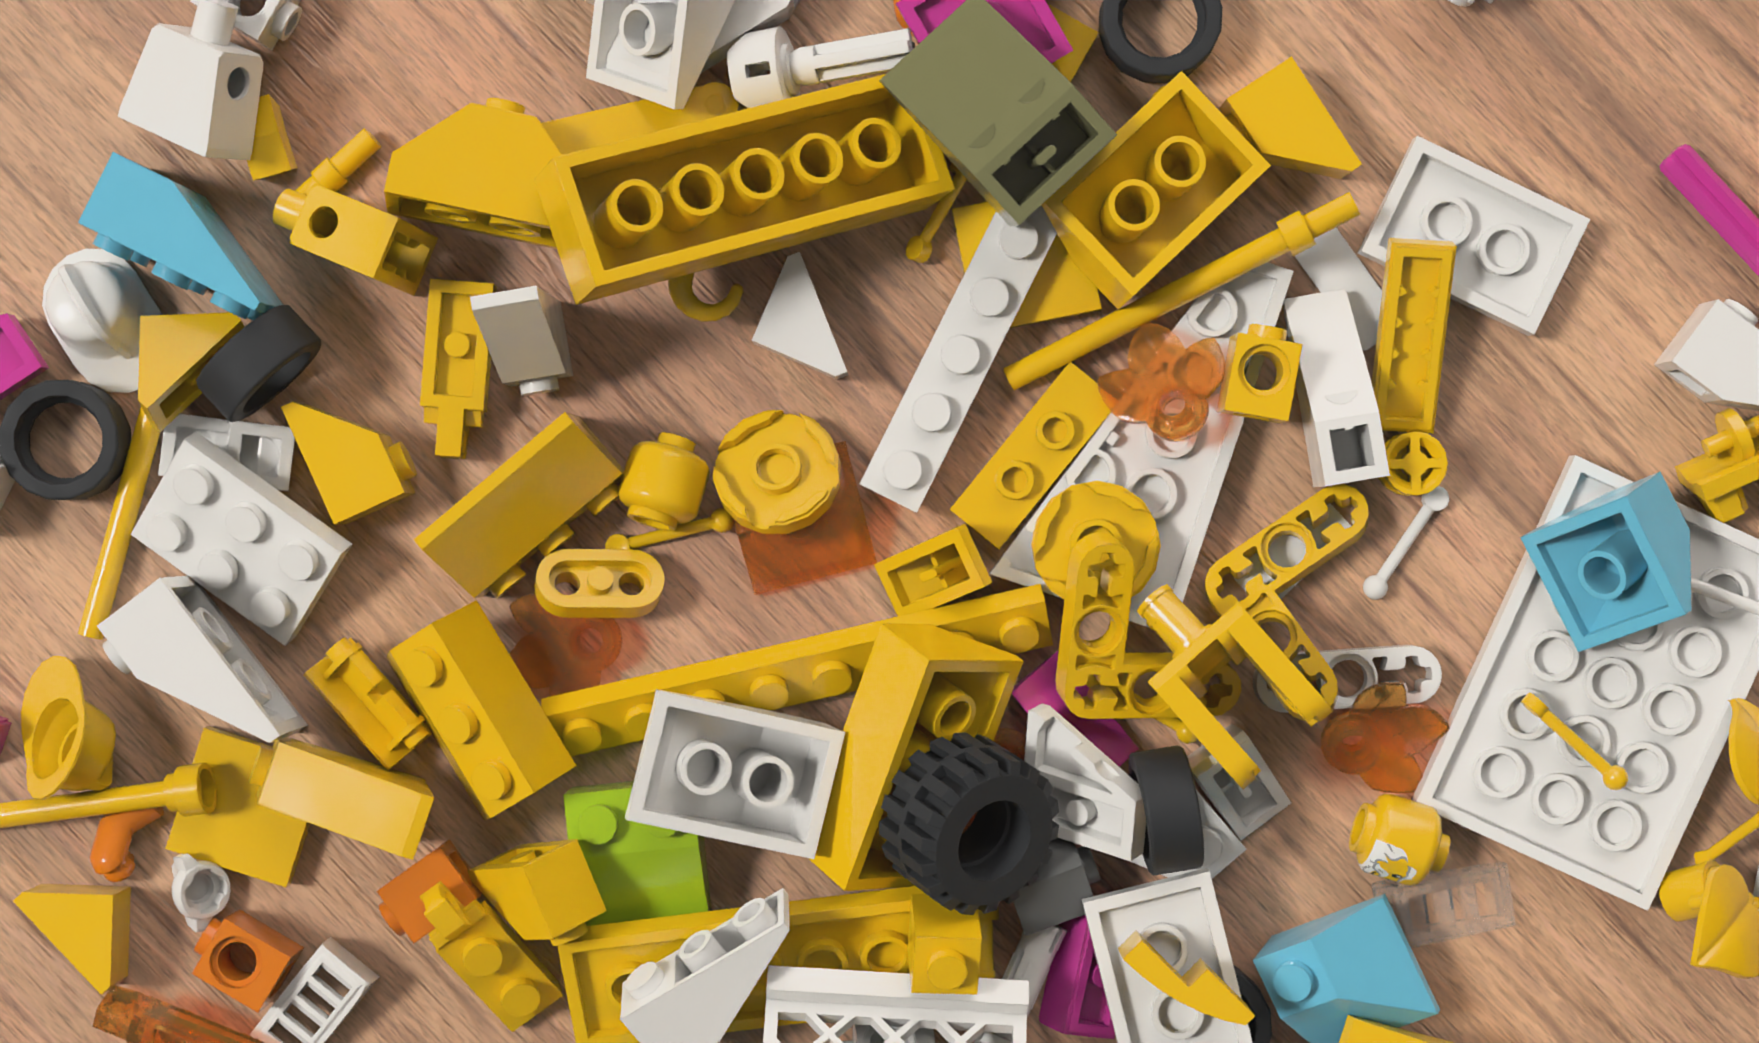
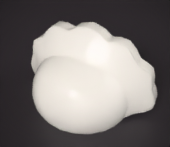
(199, 890)

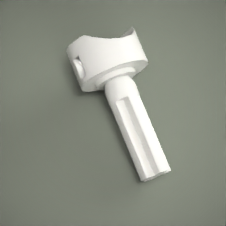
(808, 65)

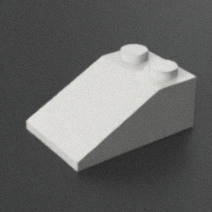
(654, 45)
(190, 650)
(735, 773)

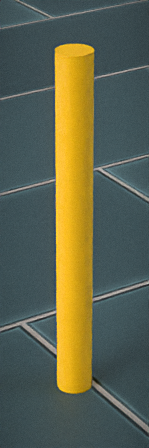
(120, 527)

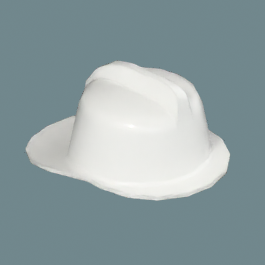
(95, 314)

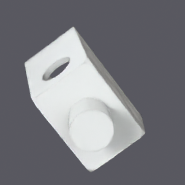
(198, 85)

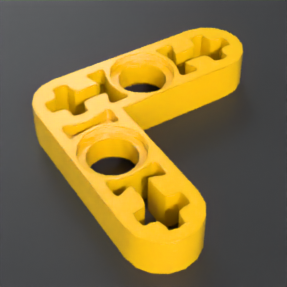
(1263, 600)
(1106, 655)

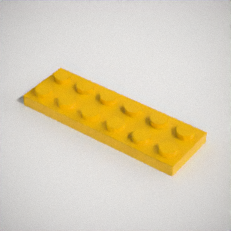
(825, 932)

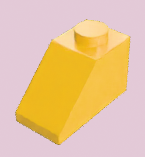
(1290, 123)
(350, 463)
(542, 890)

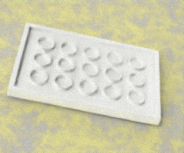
(1638, 701)

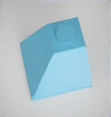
(1616, 562)
(1343, 967)

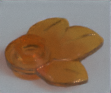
(1161, 373)
(553, 651)
(1390, 738)

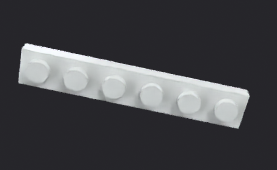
(958, 358)

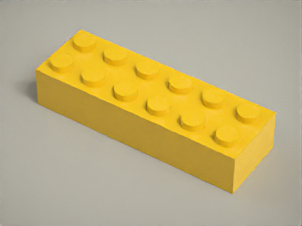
(737, 187)

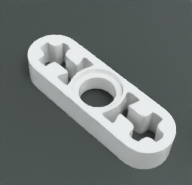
(1392, 659)

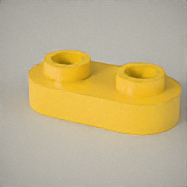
(597, 579)

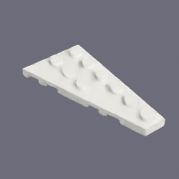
(1172, 478)

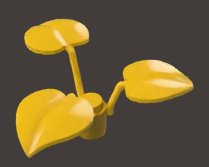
(1717, 893)

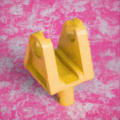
(1201, 653)

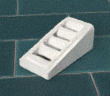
(344, 968)

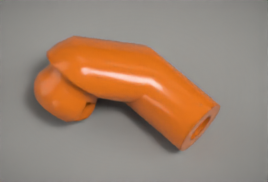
(112, 842)

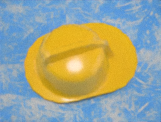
(63, 734)

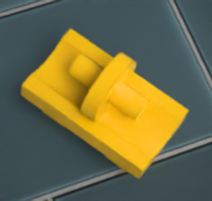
(1725, 467)

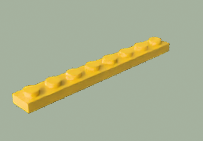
(786, 671)

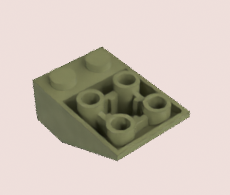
(998, 109)

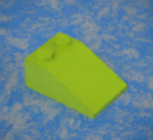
(635, 865)

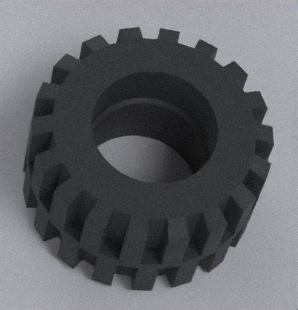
(939, 799)

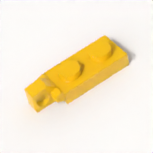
(454, 365)
(489, 957)

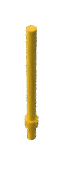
(1293, 234)

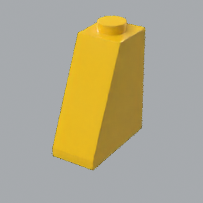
(343, 794)

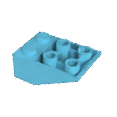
(155, 218)

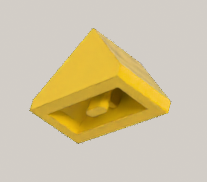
(172, 357)
(933, 572)
(86, 926)

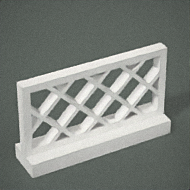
(887, 1001)

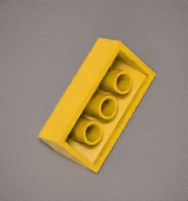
(912, 691)

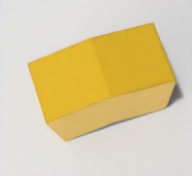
(271, 144)

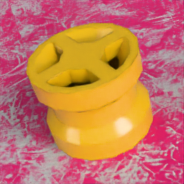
(1424, 463)

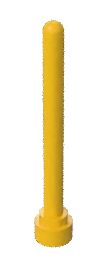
(187, 790)

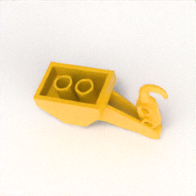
(483, 162)

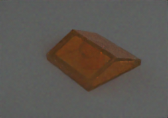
(827, 547)

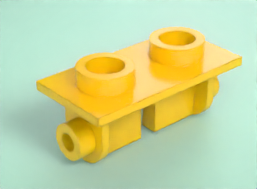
(368, 702)

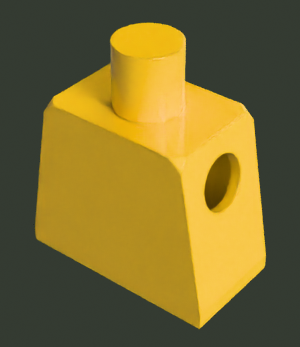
(356, 236)

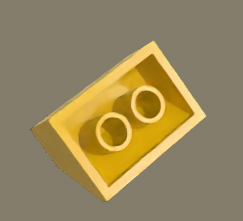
(1152, 189)
(523, 508)
(480, 710)

